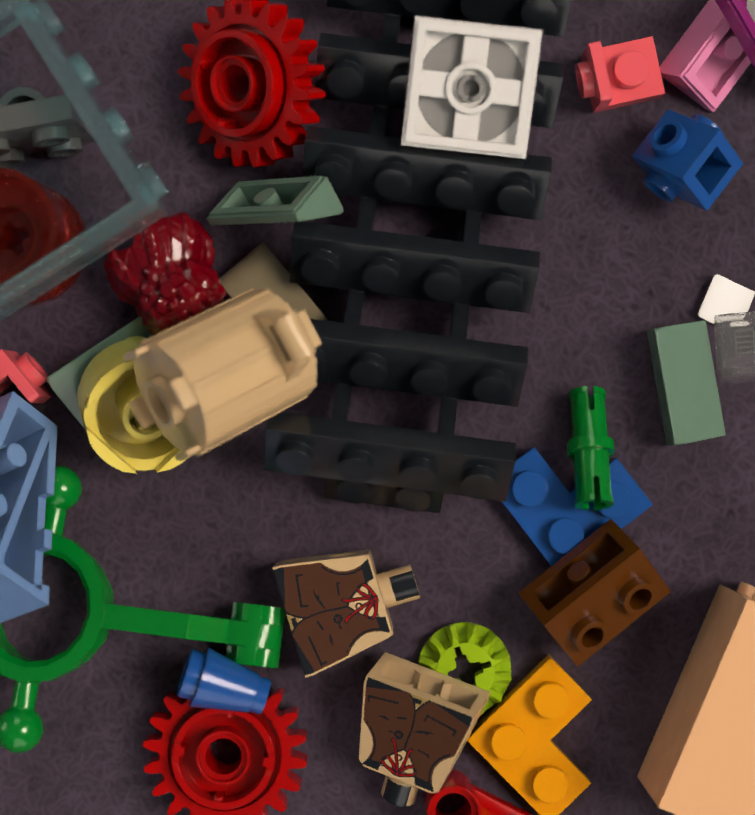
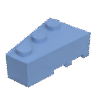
(26, 481)

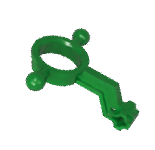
(251, 634)

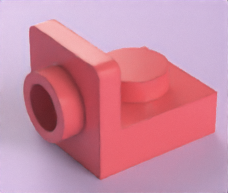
(619, 74)

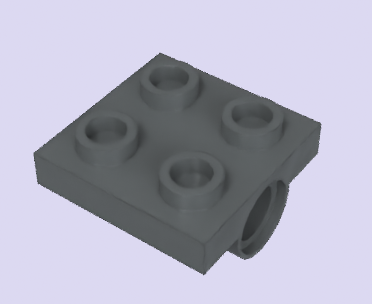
(38, 125)

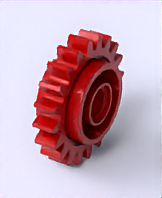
(251, 82)
(219, 787)

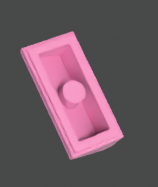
(706, 59)

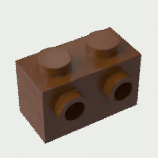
(595, 592)

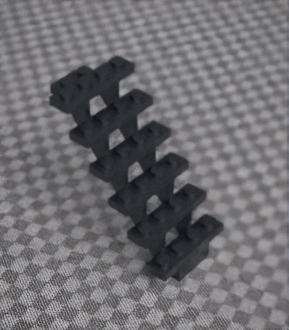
(387, 462)

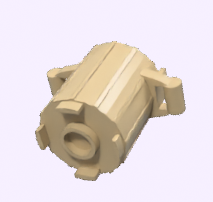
(224, 371)

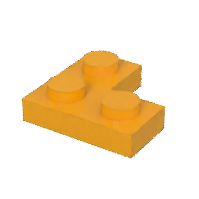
(520, 735)

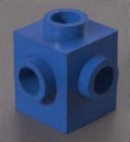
(679, 150)

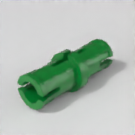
(590, 448)

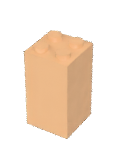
(707, 735)

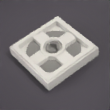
(471, 87)

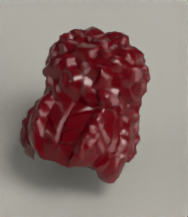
(167, 272)

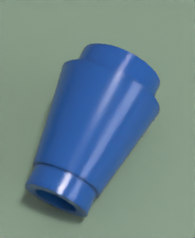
(221, 684)

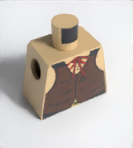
(339, 604)
(415, 726)

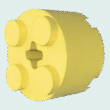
(109, 420)

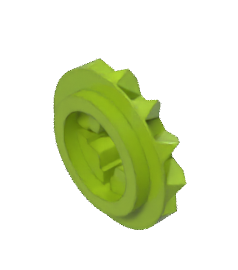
(478, 645)

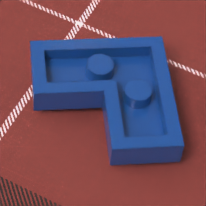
(549, 512)

